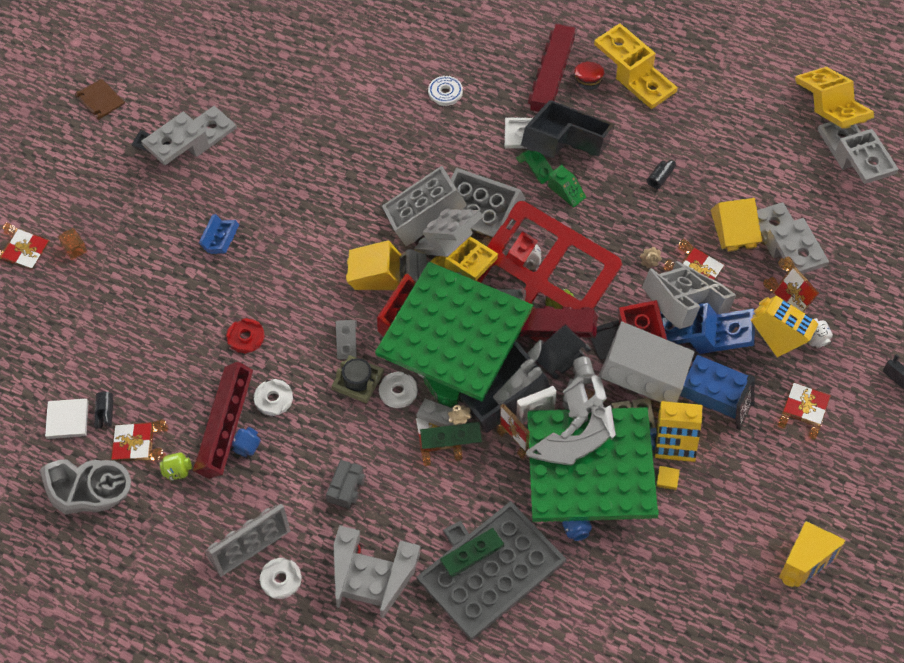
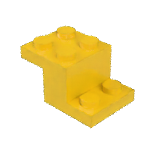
(469, 259)

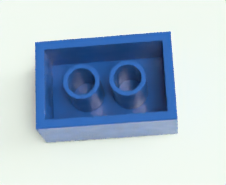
(714, 386)

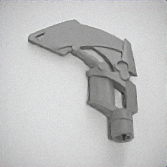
(568, 448)

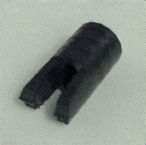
(661, 174)
(104, 409)

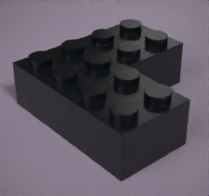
(564, 125)
(488, 410)

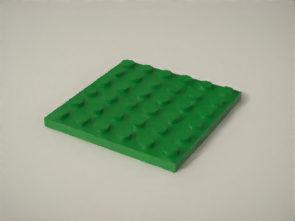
(454, 330)
(604, 484)

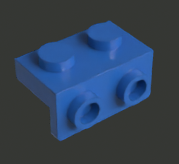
(218, 235)

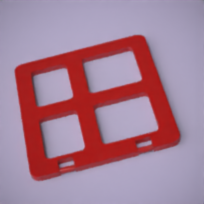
(537, 281)

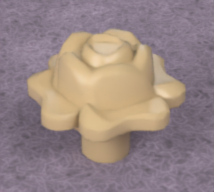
(651, 257)
(459, 415)

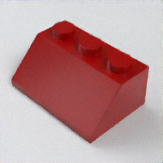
(394, 304)
(644, 316)

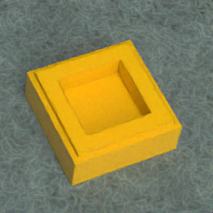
(668, 478)

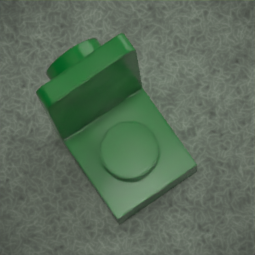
(537, 164)

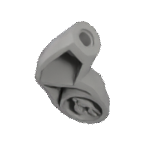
(87, 488)

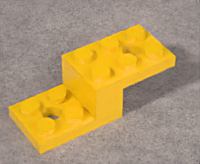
(635, 66)
(834, 97)

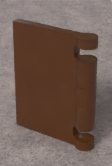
(99, 98)

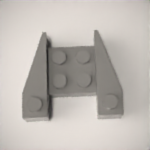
(682, 289)
(368, 577)

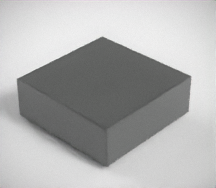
(455, 533)

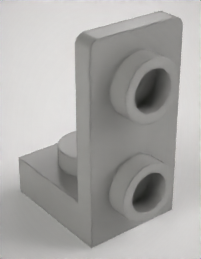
(346, 338)

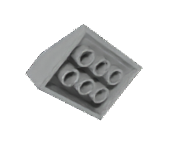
(489, 197)
(421, 204)
(646, 364)
(248, 540)

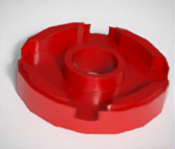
(245, 345)

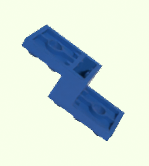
(714, 331)

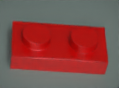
(522, 248)

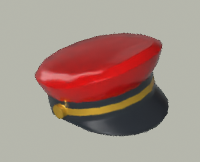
(589, 75)

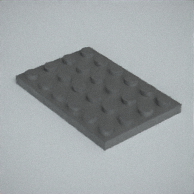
(498, 581)

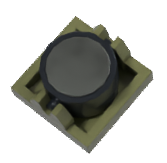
(357, 378)

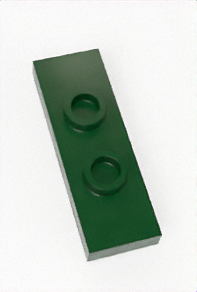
(450, 435)
(472, 552)

